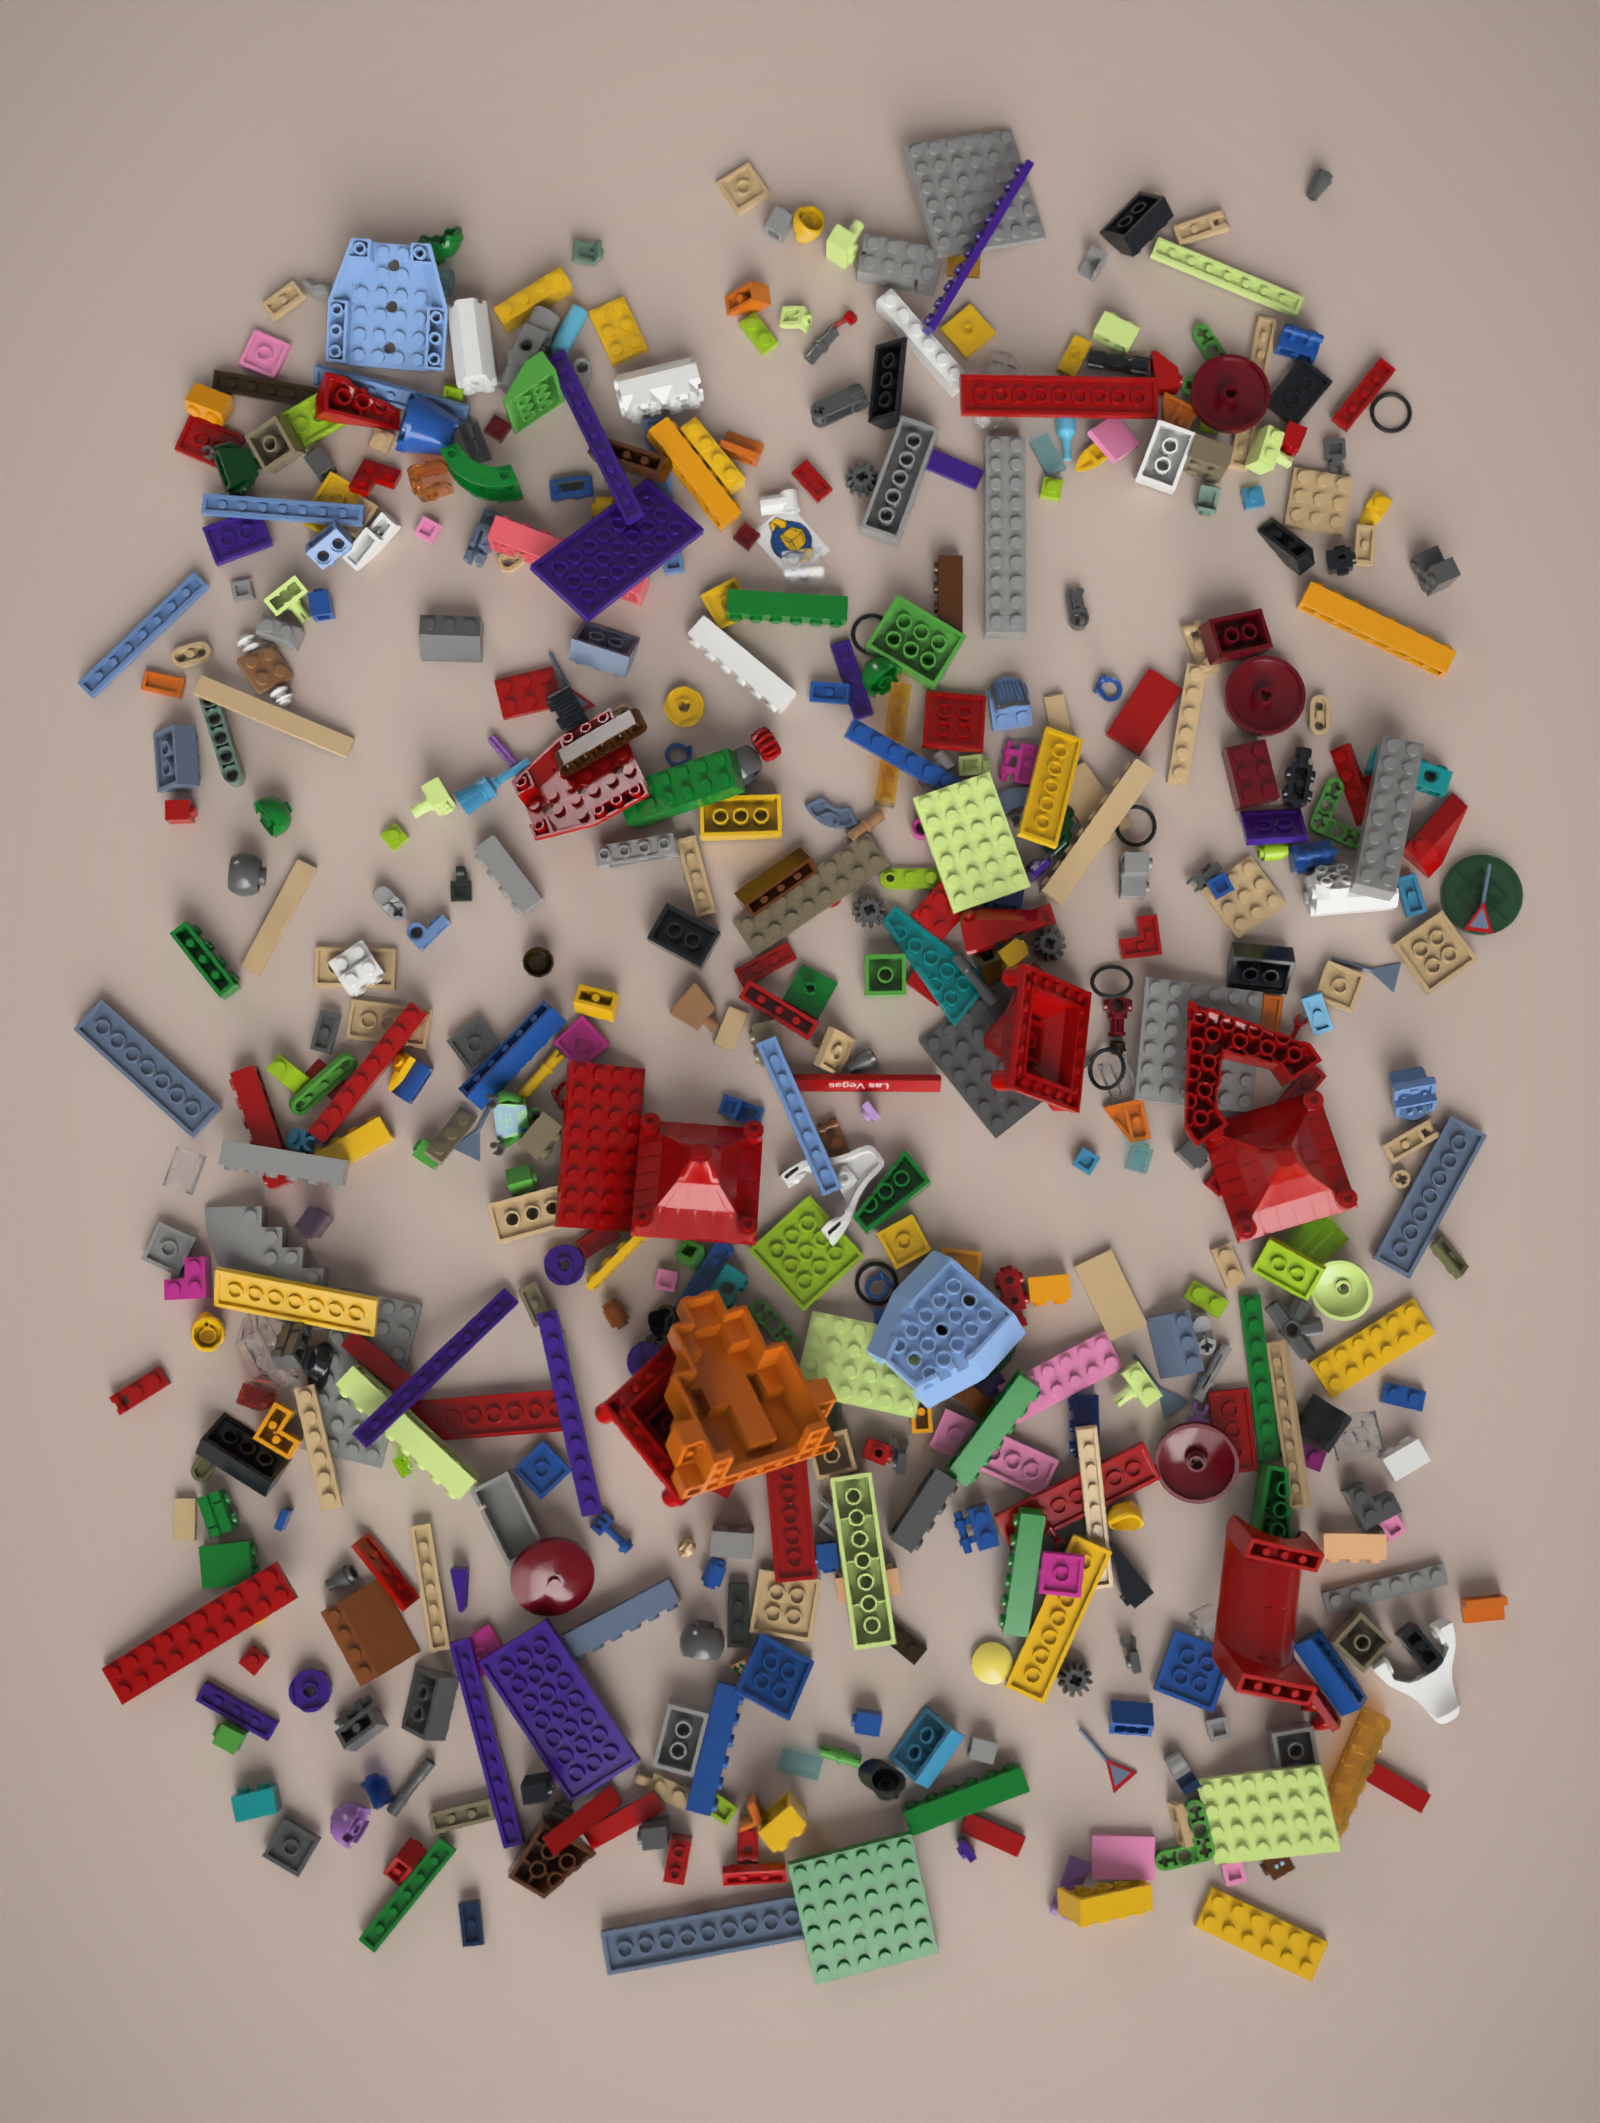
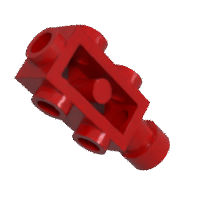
(1012, 1290)

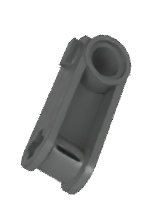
(839, 405)

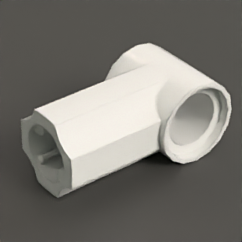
(785, 502)

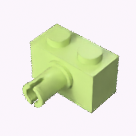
(842, 244)
(1266, 451)
(288, 598)
(436, 799)
(1138, 1386)

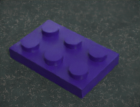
(236, 538)
(1273, 826)

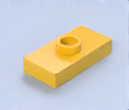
(1074, 356)

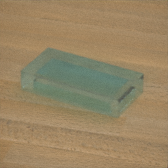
(1047, 455)
(800, 1764)

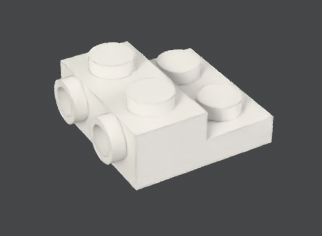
(357, 968)

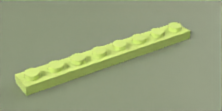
(1227, 277)

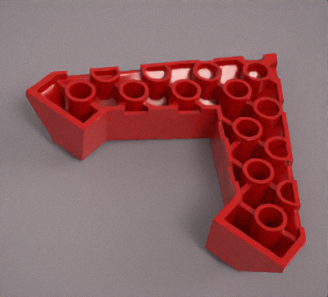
(1219, 1037)

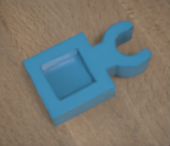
(301, 1140)

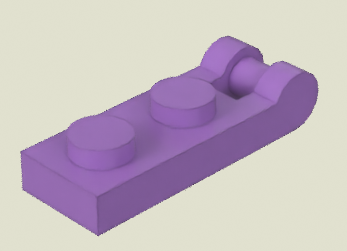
(1073, 1874)

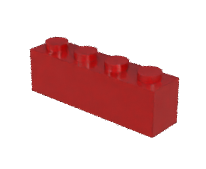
(779, 1010)

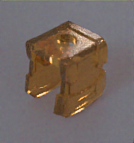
(430, 468)

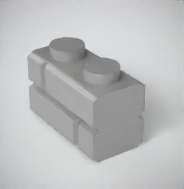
(280, 632)

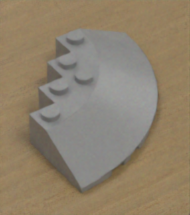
(246, 1244)

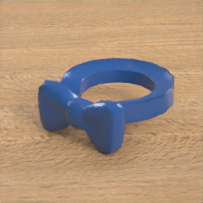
(1103, 679)
(677, 745)
(881, 1276)

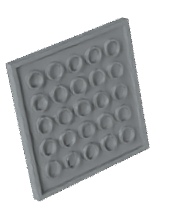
(958, 185)
(1163, 1037)

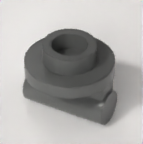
(561, 1810)

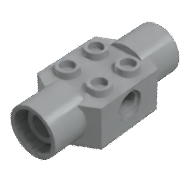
(531, 339)

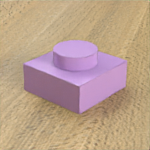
(869, 1112)

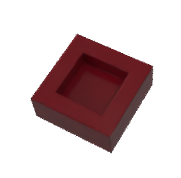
(497, 428)
(746, 537)

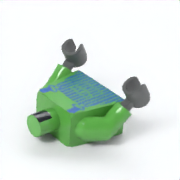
(510, 1118)

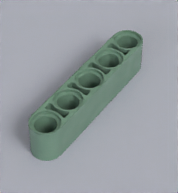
(223, 748)

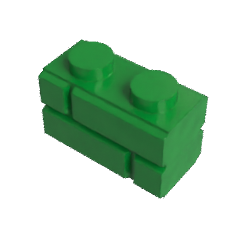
(218, 1512)

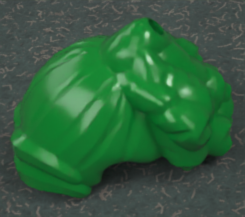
(445, 245)

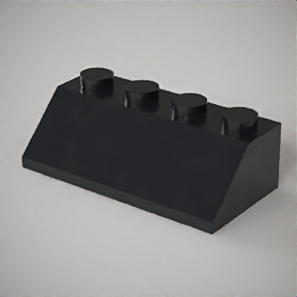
(887, 383)
(242, 1455)

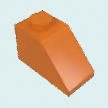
(748, 299)

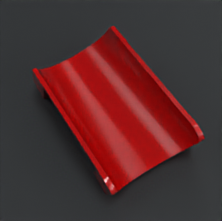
(1260, 1612)

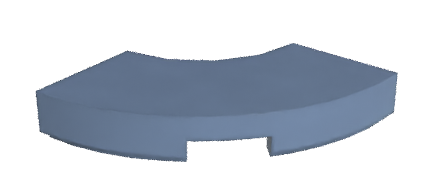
(1013, 798)
(831, 816)

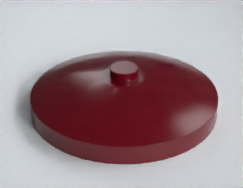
(1230, 393)
(1264, 695)
(1196, 1462)
(552, 1576)

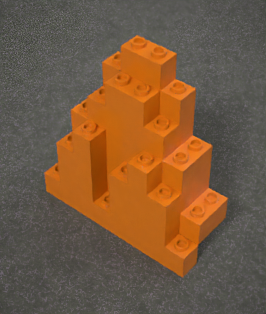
(737, 1400)

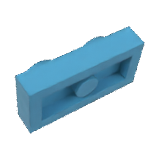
(1411, 896)
(1317, 1013)

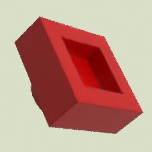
(253, 1660)

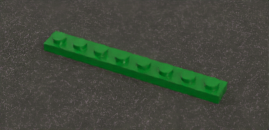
(1259, 1377)

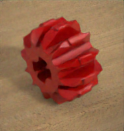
(765, 744)

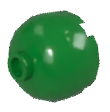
(879, 675)
(274, 814)

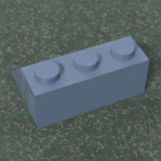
(603, 649)
(176, 758)
(1174, 1344)

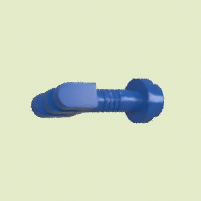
(625, 1545)

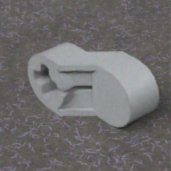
(396, 910)
(1206, 1340)

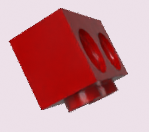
(677, 1858)

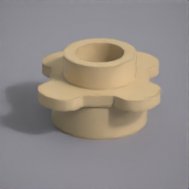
(686, 1547)

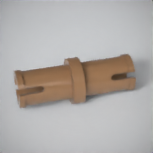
(865, 825)

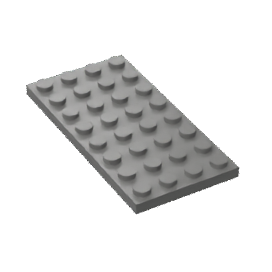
(395, 1338)

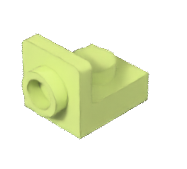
(795, 318)
(973, 765)

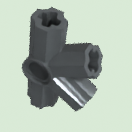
(1303, 1326)

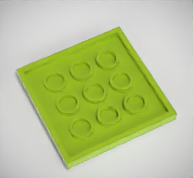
(802, 1256)

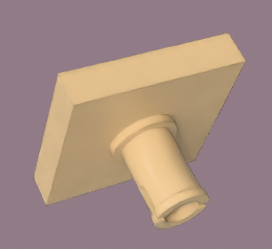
(833, 1051)

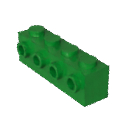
(205, 960)

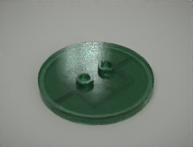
(1463, 891)

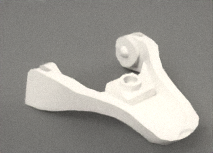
(853, 1172)
(1432, 1688)

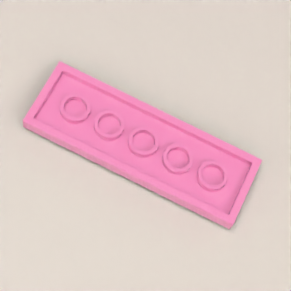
(1071, 1372)
(1012, 1463)

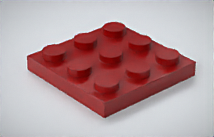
(954, 721)

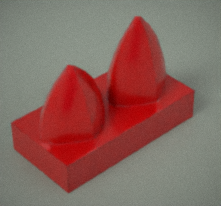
(1327, 1715)

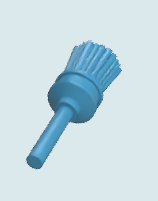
(485, 788)

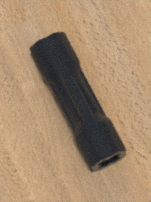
(1133, 365)

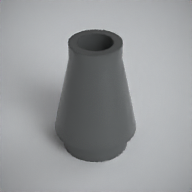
(1319, 184)
(864, 1060)
(343, 1577)

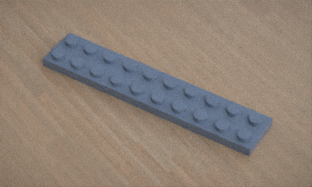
(701, 1934)

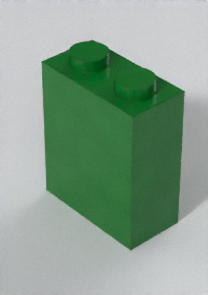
(227, 1563)

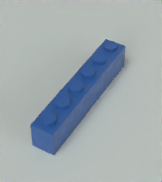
(512, 1054)
(713, 1750)

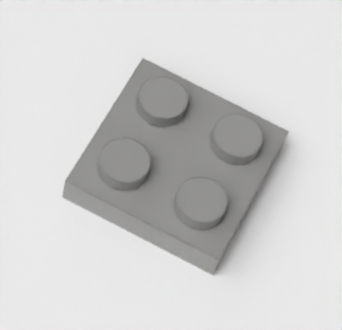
(168, 1248)

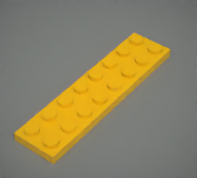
(296, 1301)
(1056, 1626)

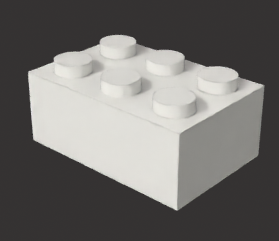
(1165, 457)

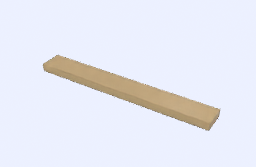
(1259, 354)
(273, 716)
(1288, 1423)
(1093, 1493)

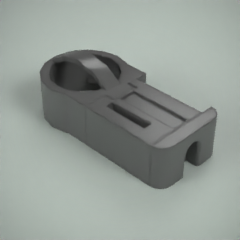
(1075, 606)

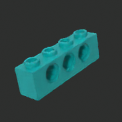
(1436, 787)
(736, 1278)

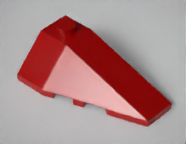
(347, 404)
(1433, 839)
(989, 925)

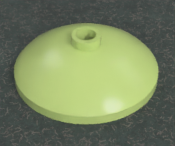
(1341, 1303)

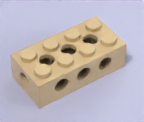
(521, 1206)

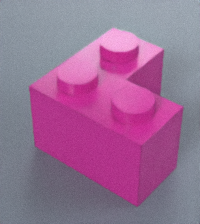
(196, 1281)

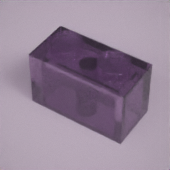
(313, 1222)

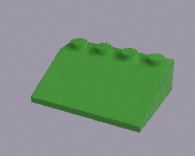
(532, 392)
(916, 642)

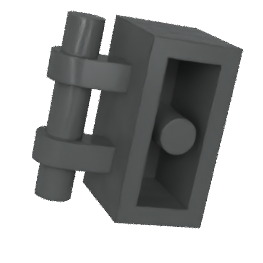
(362, 1727)

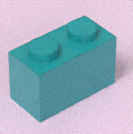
(256, 1802)

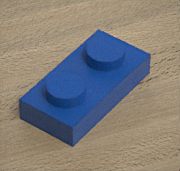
(830, 693)
(1402, 1396)

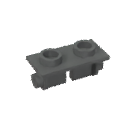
(475, 442)

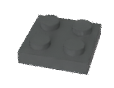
(473, 1044)
(291, 1846)

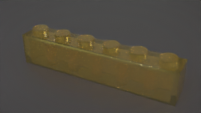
(895, 730)
(1356, 1764)

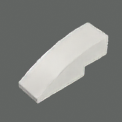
(372, 541)

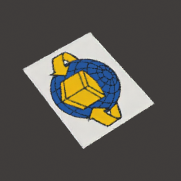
(787, 534)

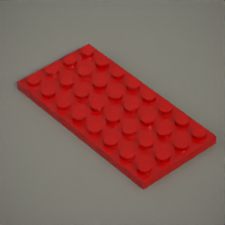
(599, 1146)

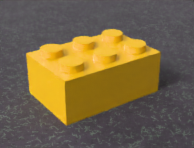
(783, 1822)

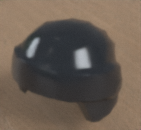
(661, 1322)

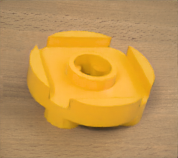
(688, 696)

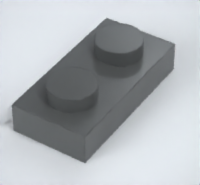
(325, 1032)

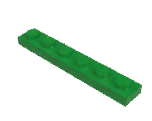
(407, 1894)

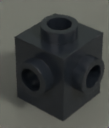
(1340, 567)

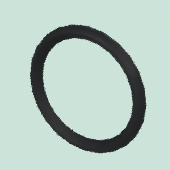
(1391, 394)
(855, 626)
(1151, 835)
(1115, 995)
(1123, 1068)
(859, 1275)

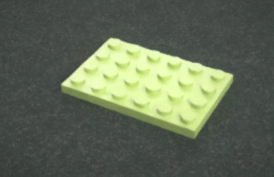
(971, 842)
(837, 1352)
(1269, 1814)

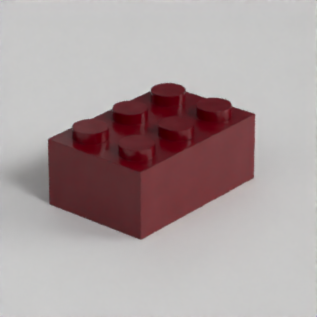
(1235, 636)
(1250, 775)

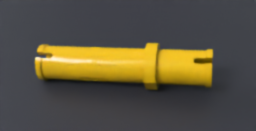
(541, 1074)

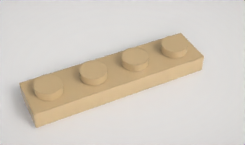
(696, 877)

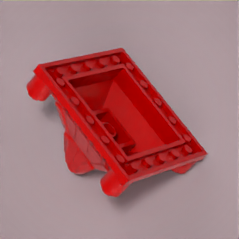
(1041, 1038)
(1279, 1167)
(697, 1181)
(646, 1419)

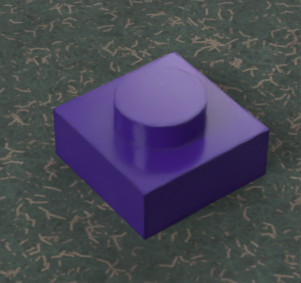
(965, 1849)

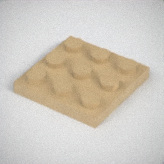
(1318, 502)
(1249, 902)
(1434, 952)
(784, 1607)

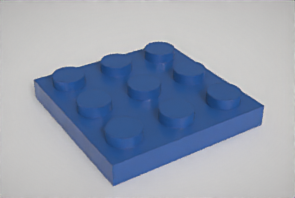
(1190, 1672)
(774, 1676)

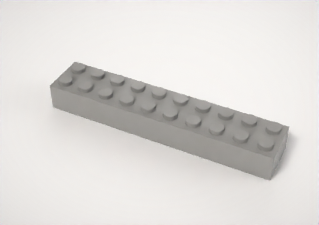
(1005, 537)

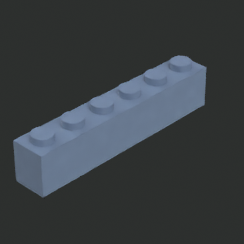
(621, 1617)

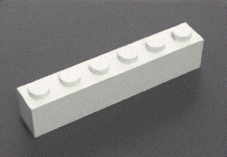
(924, 347)
(741, 664)

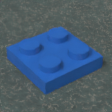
(542, 1469)

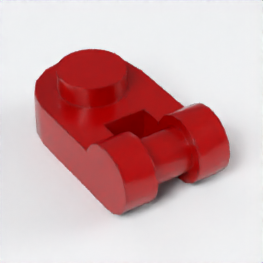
(748, 1838)

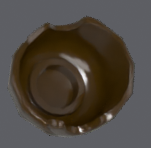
(538, 962)

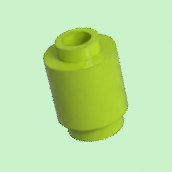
(1272, 852)

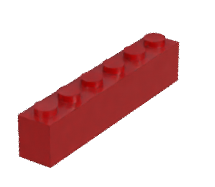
(258, 1115)

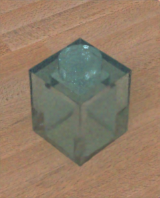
(1139, 1158)

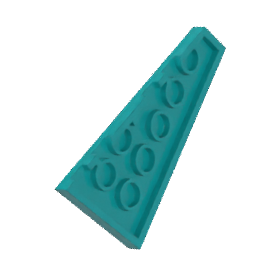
(933, 964)

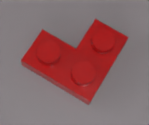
(373, 473)
(1147, 942)

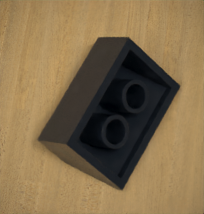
(1137, 223)
(1260, 967)

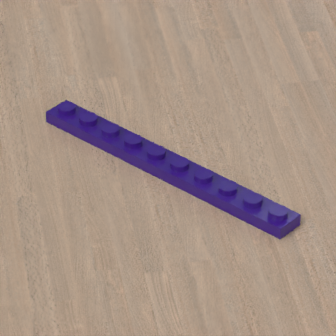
(972, 253)
(596, 439)
(434, 1368)
(569, 1412)
(487, 1742)

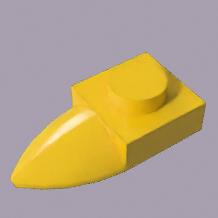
(1090, 458)
(1375, 509)
(401, 1066)

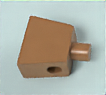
(695, 1009)

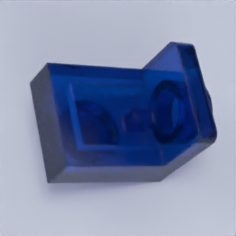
(378, 1790)

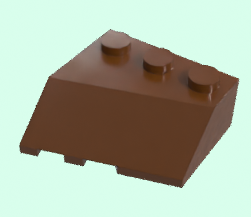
(539, 1869)

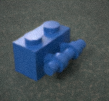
(1298, 343)
(1310, 855)
(982, 1527)

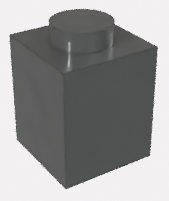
(319, 463)
(1192, 1155)

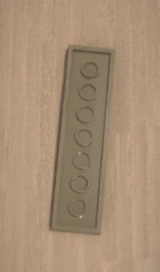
(833, 881)

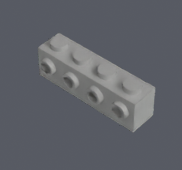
(508, 875)

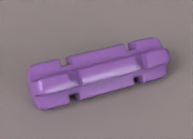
(503, 751)

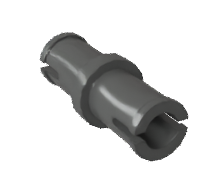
(821, 345)

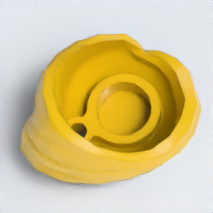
(808, 223)
(207, 1337)
(1125, 1516)

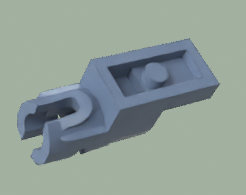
(479, 542)

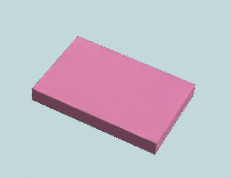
(1122, 1857)

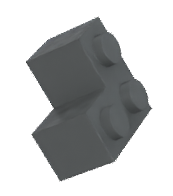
(1434, 571)
(1367, 1509)

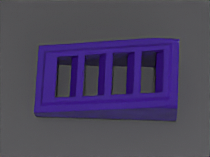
(1036, 869)
(460, 1582)

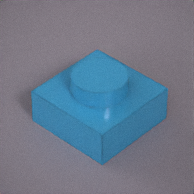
(1252, 497)
(1085, 1161)

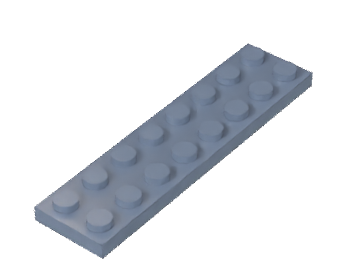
(148, 1068)
(1429, 1197)

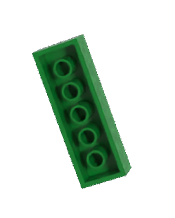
(687, 788)

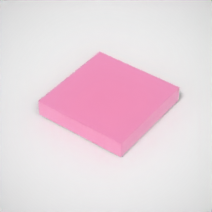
(264, 354)
(1113, 439)

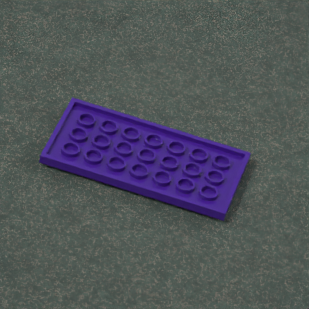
(610, 557)
(559, 1710)

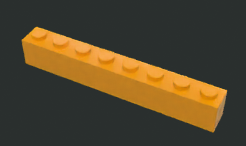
(1377, 629)

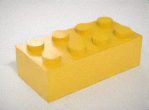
(742, 818)

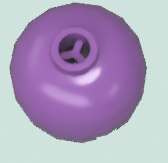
(349, 1823)

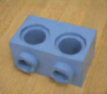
(325, 542)

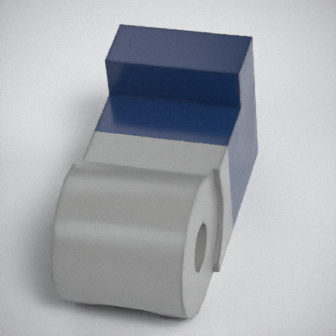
(1182, 1773)

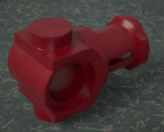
(1117, 1016)

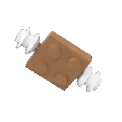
(264, 669)

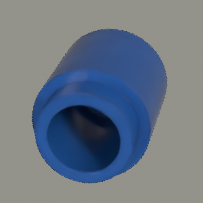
(714, 1572)

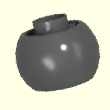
(749, 763)
(246, 874)
(702, 1641)

